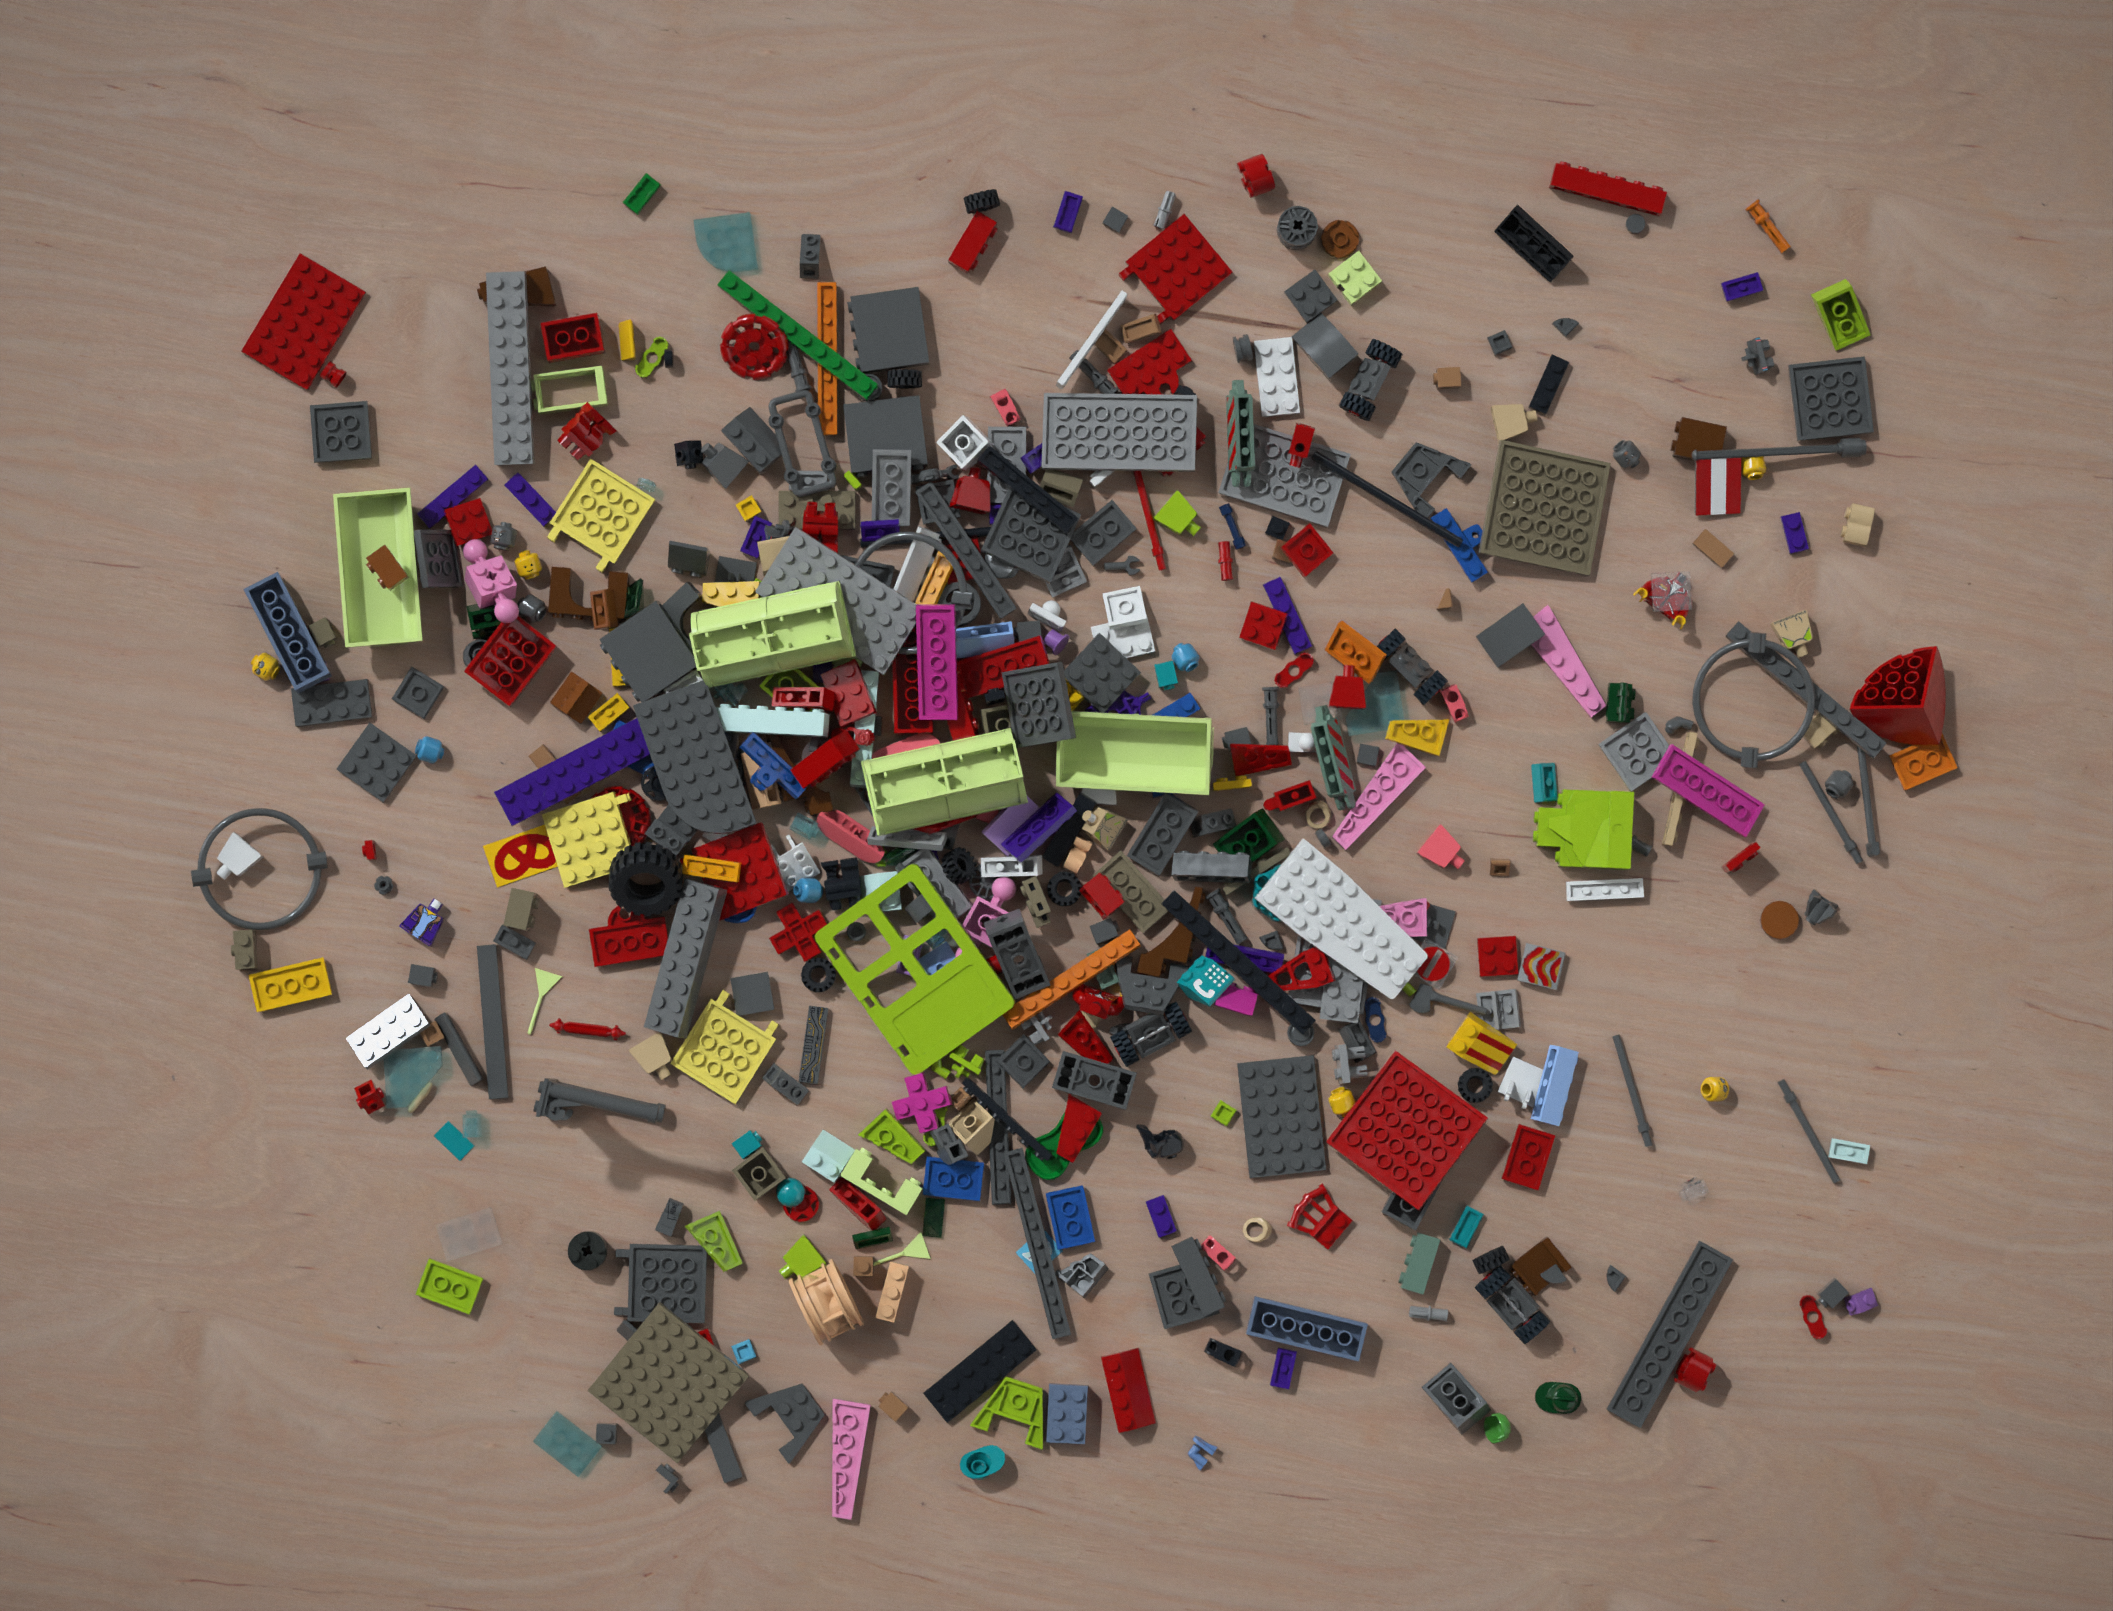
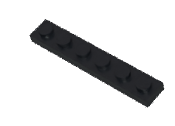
(1027, 489)
(1012, 1125)

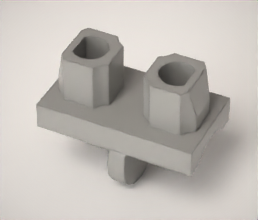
(1040, 1034)

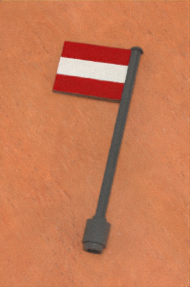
(1720, 472)

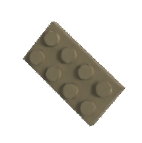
(793, 507)
(1140, 898)

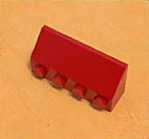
(1128, 1390)

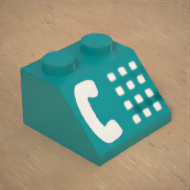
(1205, 981)

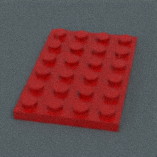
(303, 321)

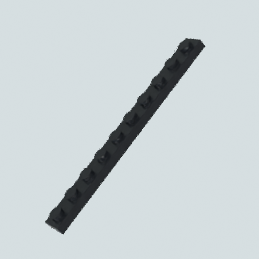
(1238, 962)

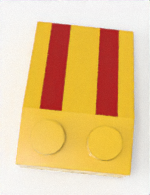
(1481, 1044)

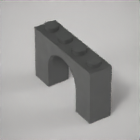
(678, 605)

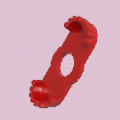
(1303, 662)
(862, 736)
(1816, 1328)

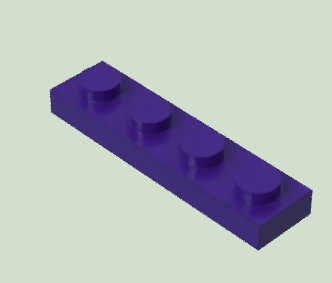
(452, 496)
(1293, 627)
(1263, 959)

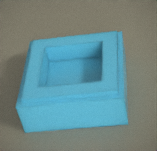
(743, 1351)

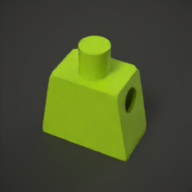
(1178, 515)
(801, 1259)

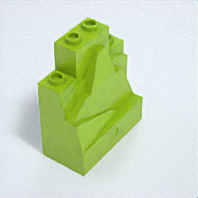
(1588, 829)

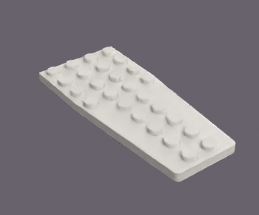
(1341, 920)

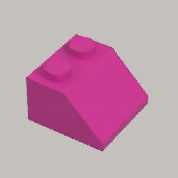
(1238, 999)

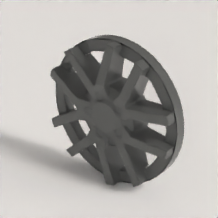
(984, 882)

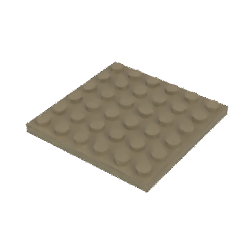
(1544, 507)
(668, 1382)

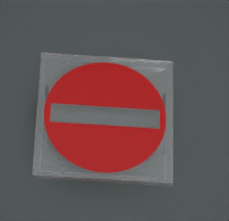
(1437, 965)

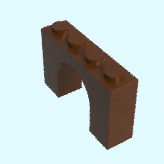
(562, 603)

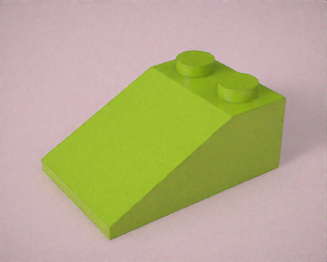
(1841, 314)

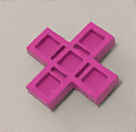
(921, 1102)

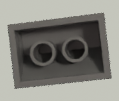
(753, 439)

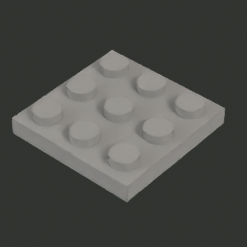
(1635, 751)

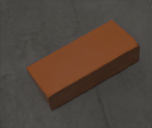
(603, 609)

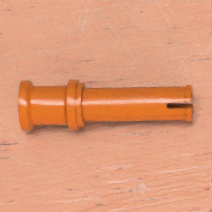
(1762, 218)

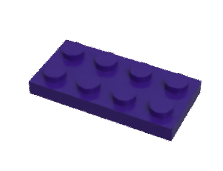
(1038, 827)

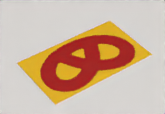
(520, 856)

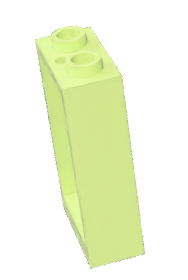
(600, 381)

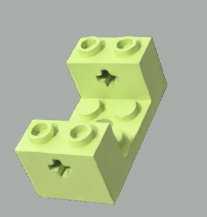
(856, 1169)

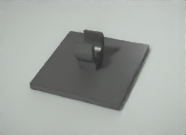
(735, 570)
(1438, 925)

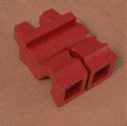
(584, 435)
(822, 522)

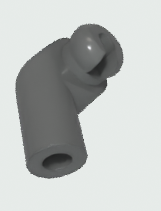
(1676, 723)

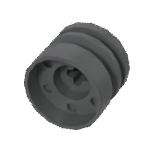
(1297, 238)

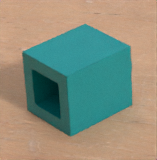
(1166, 675)
(747, 1143)

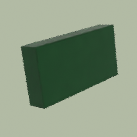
(872, 1238)

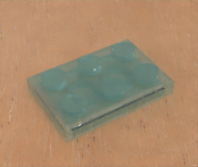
(567, 1443)

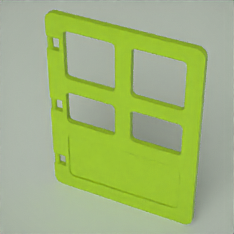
(942, 1006)

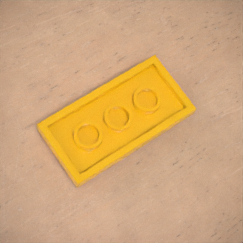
(290, 984)

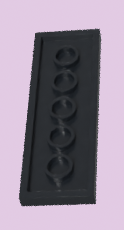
(979, 1371)

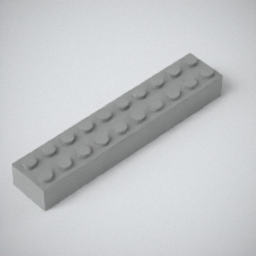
(510, 368)

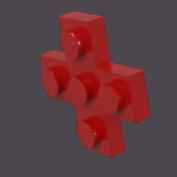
(798, 932)

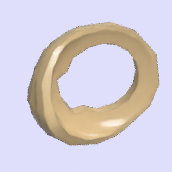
(1321, 805)
(1266, 1229)

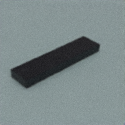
(1068, 831)

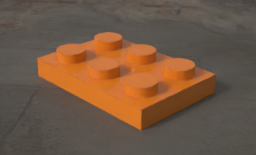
(1355, 650)
(1922, 763)

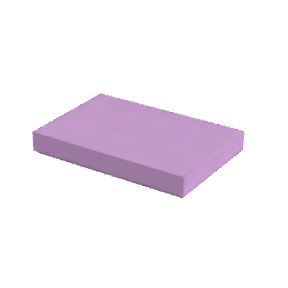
(1007, 822)

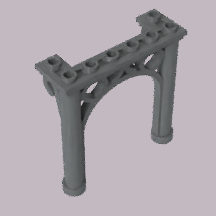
(558, 1095)

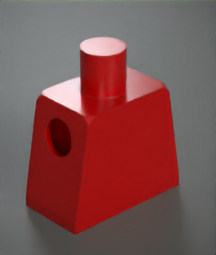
(1304, 435)
(972, 493)
(1347, 690)

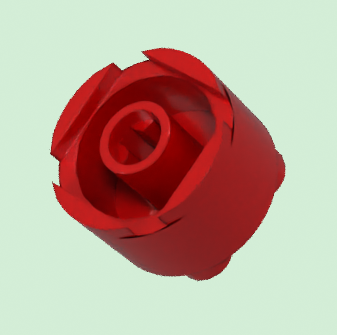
(1256, 175)
(1694, 1370)

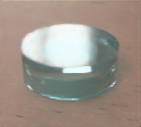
(646, 484)

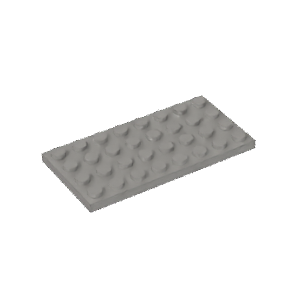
(1119, 432)
(876, 613)

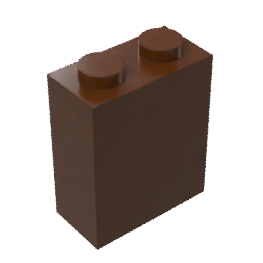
(1696, 436)

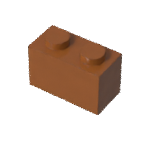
(386, 567)

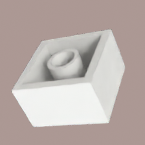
(964, 443)

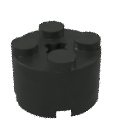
(577, 1254)

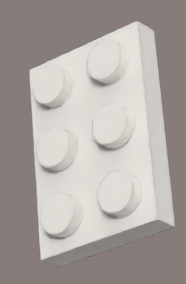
(1128, 640)

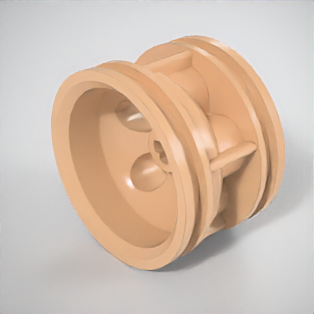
(826, 1302)

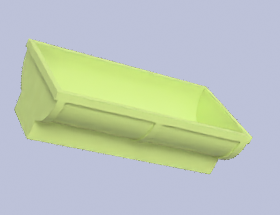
(362, 526)
(771, 634)
(1137, 753)
(944, 782)

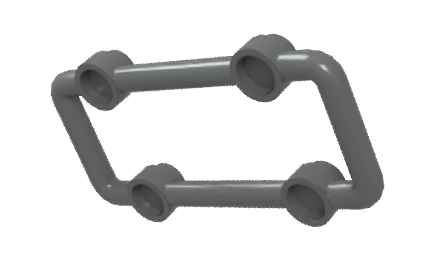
(776, 422)

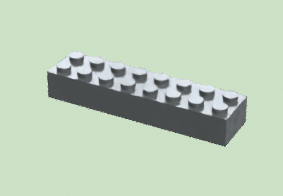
(685, 958)

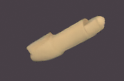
(420, 1097)

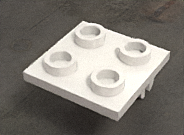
(795, 864)
(1521, 1082)

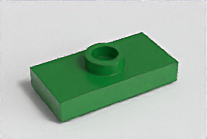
(641, 193)

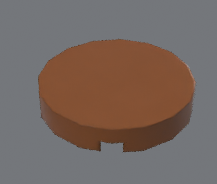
(1340, 239)
(1779, 919)

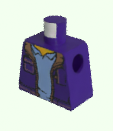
(424, 922)

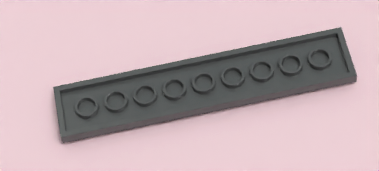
(1669, 1334)

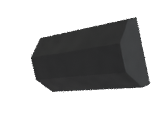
(1534, 243)

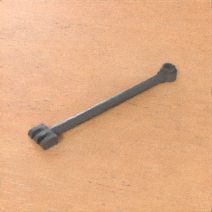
(1872, 846)

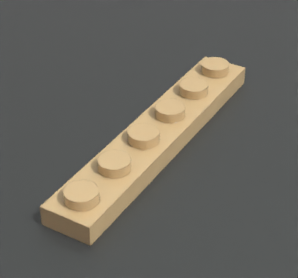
(1674, 816)

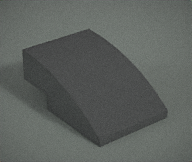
(1325, 345)
(1510, 635)

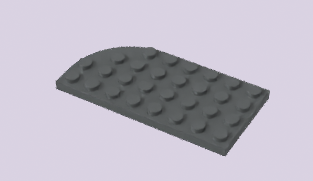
(695, 760)

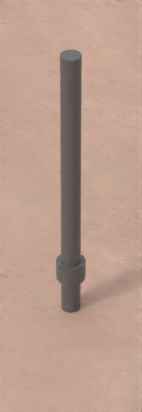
(1849, 845)
(1790, 1098)
(1643, 1127)

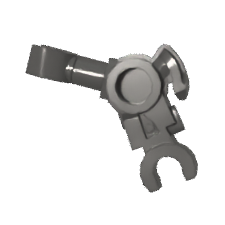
(933, 475)

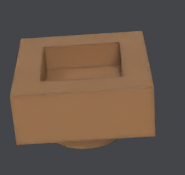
(432, 1034)

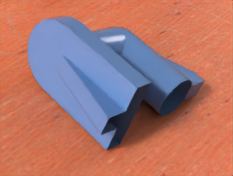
(1194, 1454)

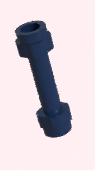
(1227, 511)

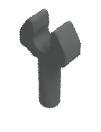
(1123, 565)

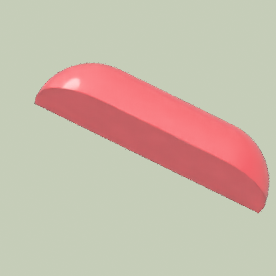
(914, 742)
(849, 835)

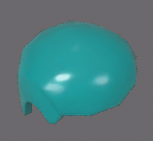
(790, 1192)

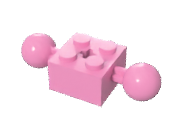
(490, 581)
(1003, 890)

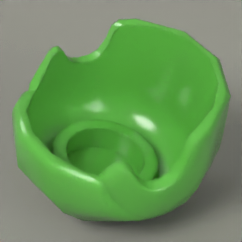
(1497, 1427)

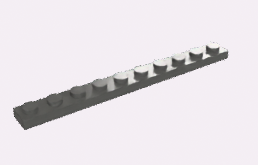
(1824, 704)
(1037, 1243)

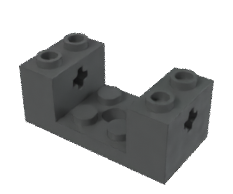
(671, 831)
(1009, 939)
(1074, 1076)

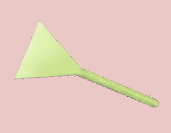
(545, 982)
(916, 1248)

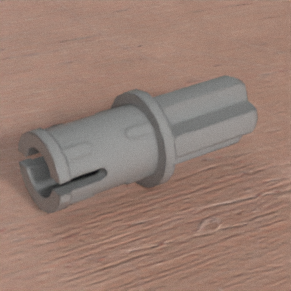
(1164, 210)
(1428, 1313)

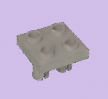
(1344, 1072)

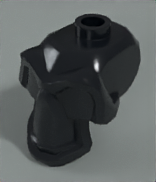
(1162, 1145)

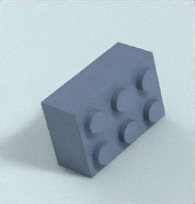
(1067, 1413)

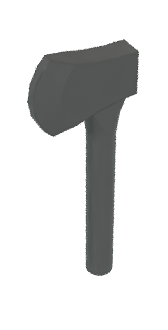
(1425, 994)

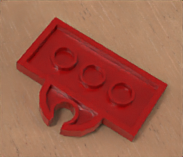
(1151, 366)
(628, 939)

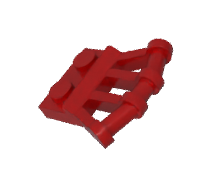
(1329, 1226)

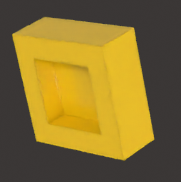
(748, 508)

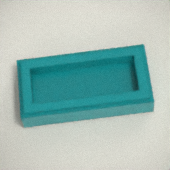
(1466, 1226)

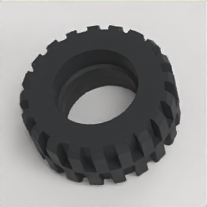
(645, 898)

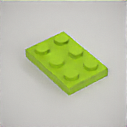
(449, 1286)

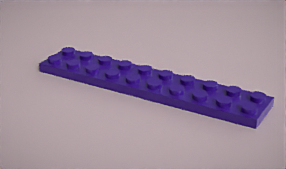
(573, 772)

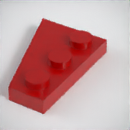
(1257, 758)
(1084, 1040)
(1076, 1127)

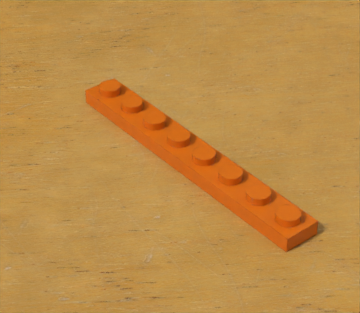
(827, 334)
(1071, 979)

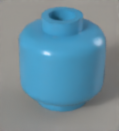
(1185, 657)
(429, 749)
(808, 890)

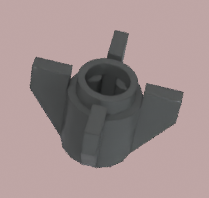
(1819, 908)

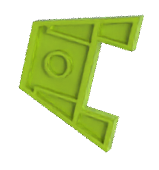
(1018, 1402)

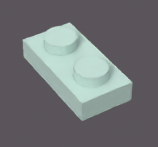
(1849, 1151)

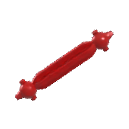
(587, 1029)

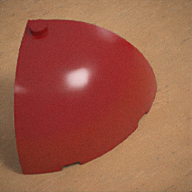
(1905, 698)

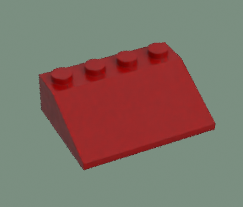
(510, 660)

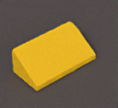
(627, 341)

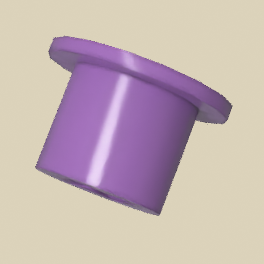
(1056, 641)

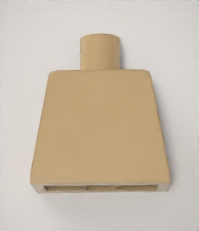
(1511, 420)
(653, 1055)

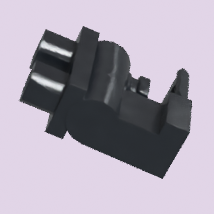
(844, 887)

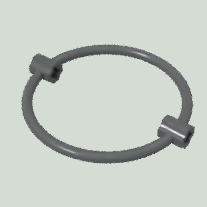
(961, 598)
(1757, 644)
(203, 877)

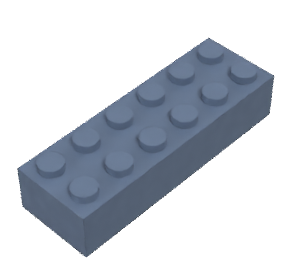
(287, 632)
(1306, 1328)

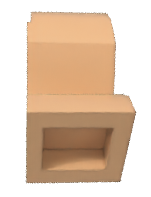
(1077, 854)

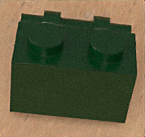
(481, 619)
(1619, 702)

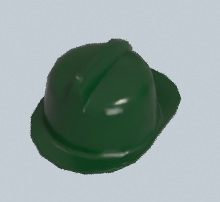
(1558, 1397)

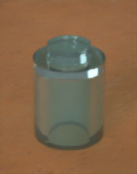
(804, 826)
(472, 1124)

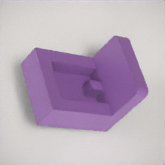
(1860, 1301)

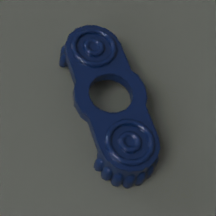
(1377, 1032)

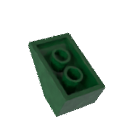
(1252, 836)

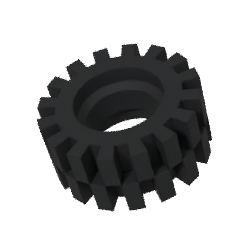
(981, 201)
(904, 379)
(951, 866)
(1061, 900)
(815, 963)
(1467, 1076)
(1491, 1259)

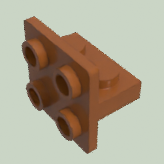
(576, 697)

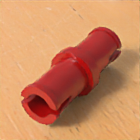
(1225, 561)

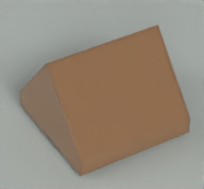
(1499, 867)
(960, 1099)

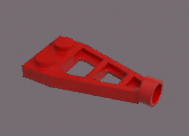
(1318, 966)

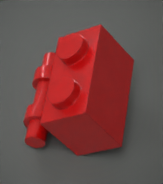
(1102, 895)

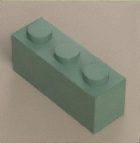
(1419, 1263)

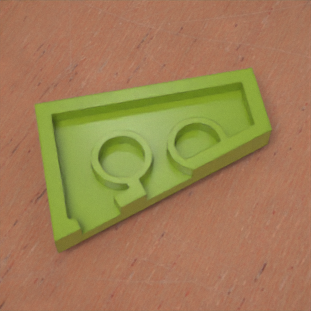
(893, 1136)
(716, 1240)

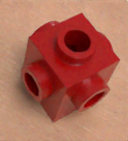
(372, 1100)

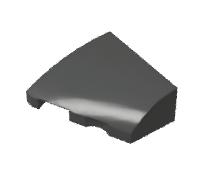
(1083, 1274)

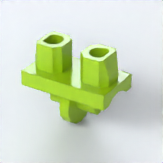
(974, 1065)

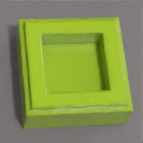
(852, 480)
(1223, 1113)

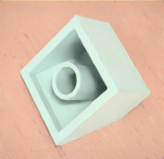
(873, 881)
(828, 1156)

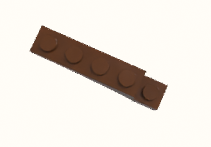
(817, 800)
(1174, 947)

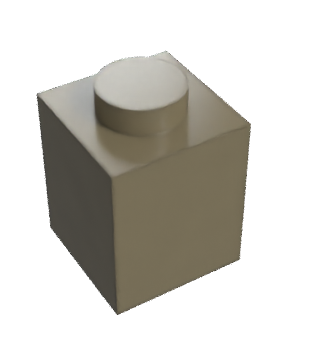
(323, 633)

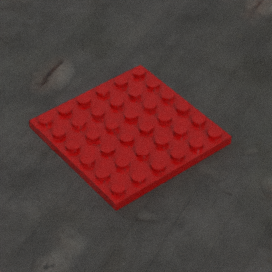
(1407, 1130)

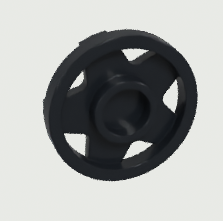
(652, 785)

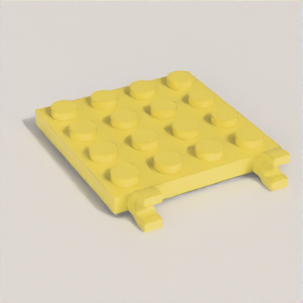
(601, 513)
(587, 837)
(724, 1049)

